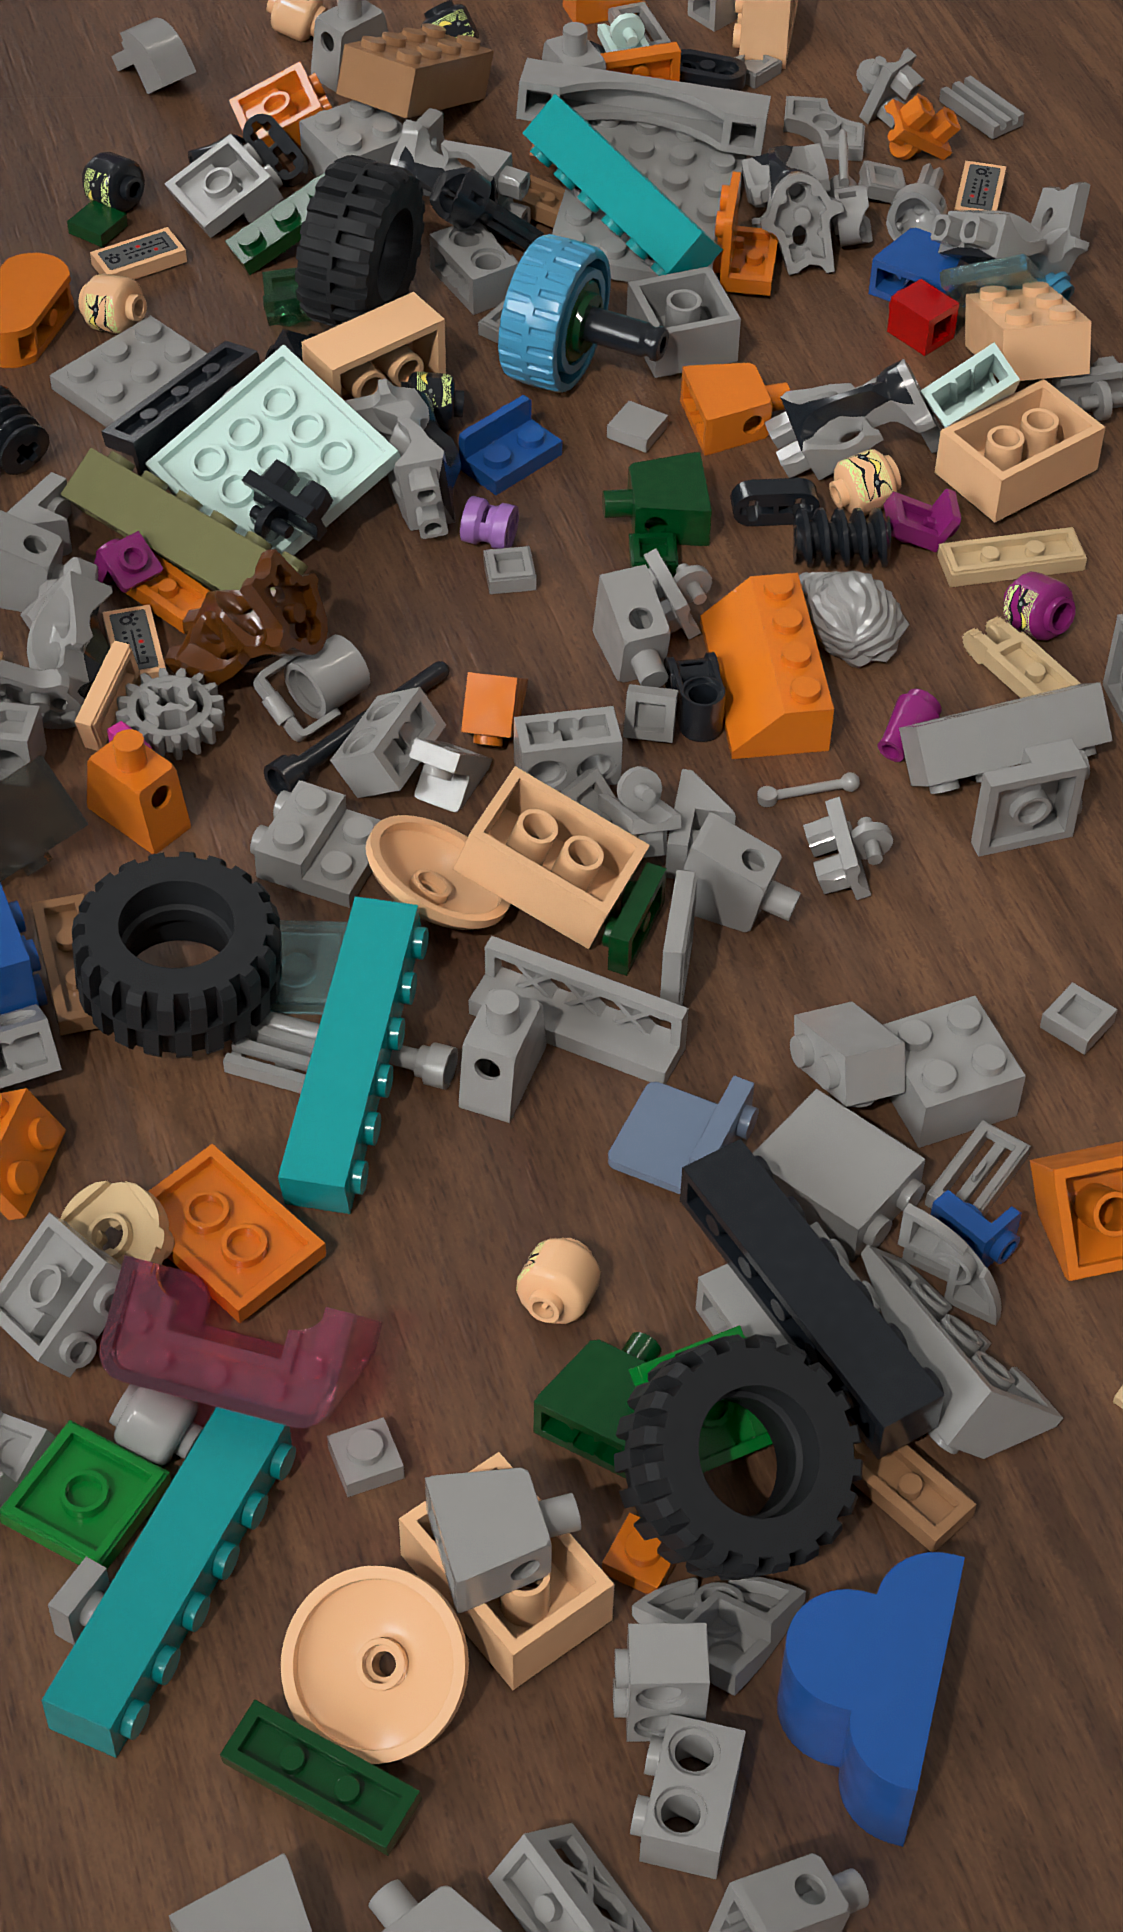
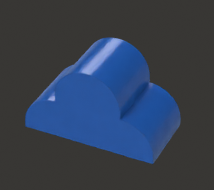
(866, 1685)

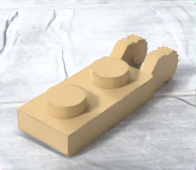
(1016, 659)

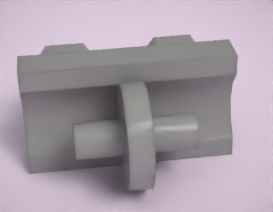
(884, 82)
(1095, 391)
(687, 586)
(641, 809)
(845, 869)

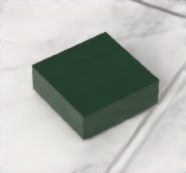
(97, 223)
(645, 542)

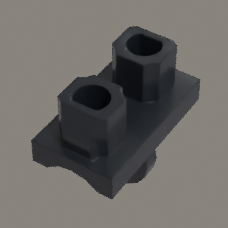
(281, 507)

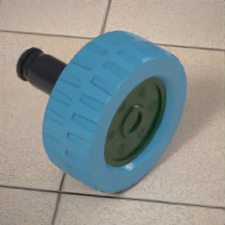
(561, 314)

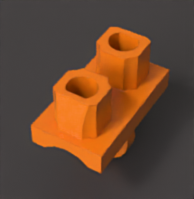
(920, 128)

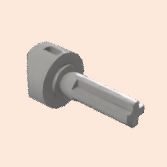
(917, 204)
(851, 224)

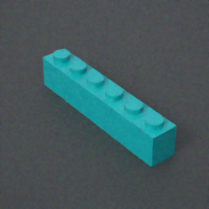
(618, 189)
(352, 1056)
(167, 1581)

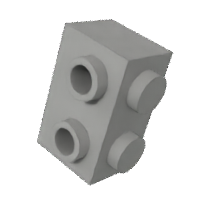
(849, 1054)

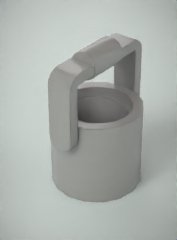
(317, 685)

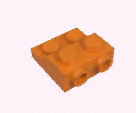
(285, 97)

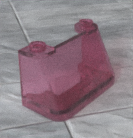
(162, 1344)

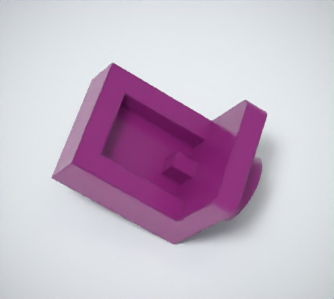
(923, 523)
(127, 562)

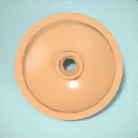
(415, 866)
(335, 1656)

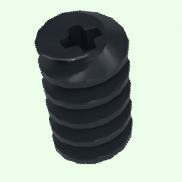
(21, 436)
(842, 536)

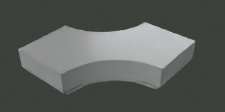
(818, 123)

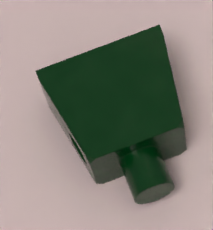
(665, 498)
(590, 1396)

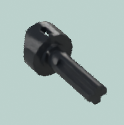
(474, 204)

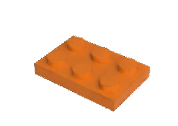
(234, 1233)

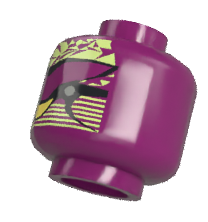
(1039, 606)

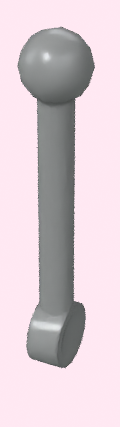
(768, 796)

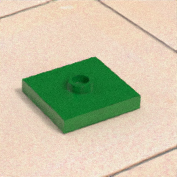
(85, 1496)

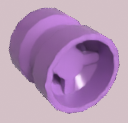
(489, 523)

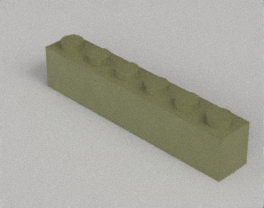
(169, 524)

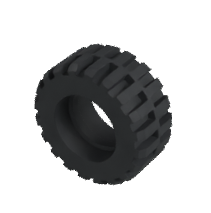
(359, 239)
(187, 1005)
(809, 1443)

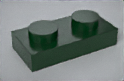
(640, 907)

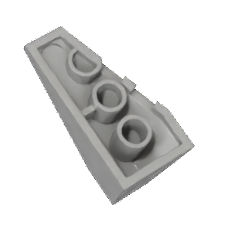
(983, 1401)

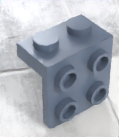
(678, 1128)

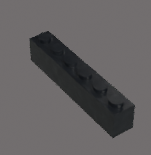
(812, 1296)

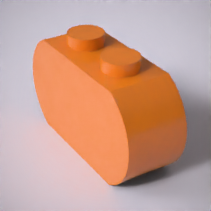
(32, 306)

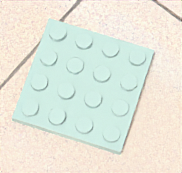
(270, 416)

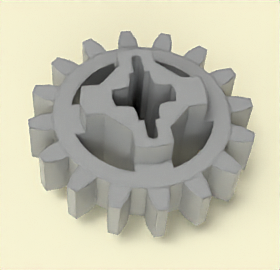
(171, 711)

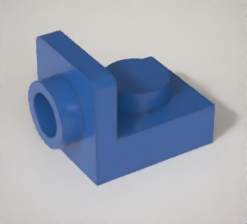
(988, 1240)

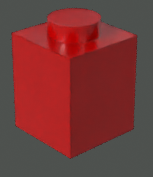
(922, 317)

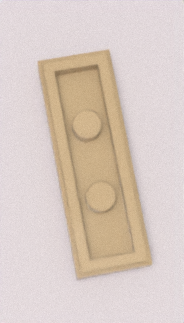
(1011, 556)

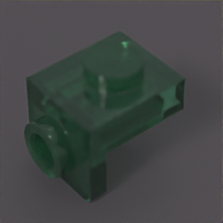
(281, 298)

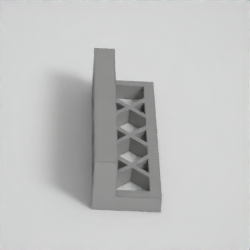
(581, 1020)
(557, 1897)

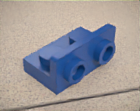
(506, 447)

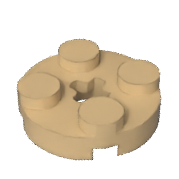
(125, 1208)

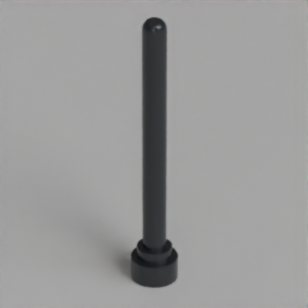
(288, 770)

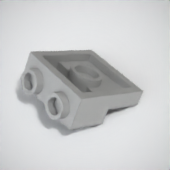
(225, 186)
(1031, 800)
(314, 845)
(58, 1296)

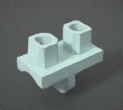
(623, 34)

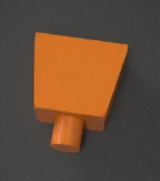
(728, 404)
(137, 792)

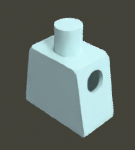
(971, 386)

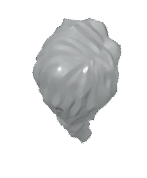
(853, 616)

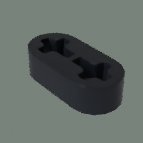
(282, 144)
(774, 501)

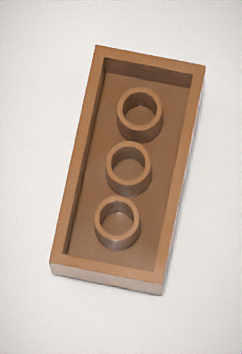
(415, 70)

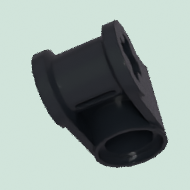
(699, 696)

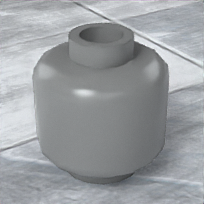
(155, 1424)

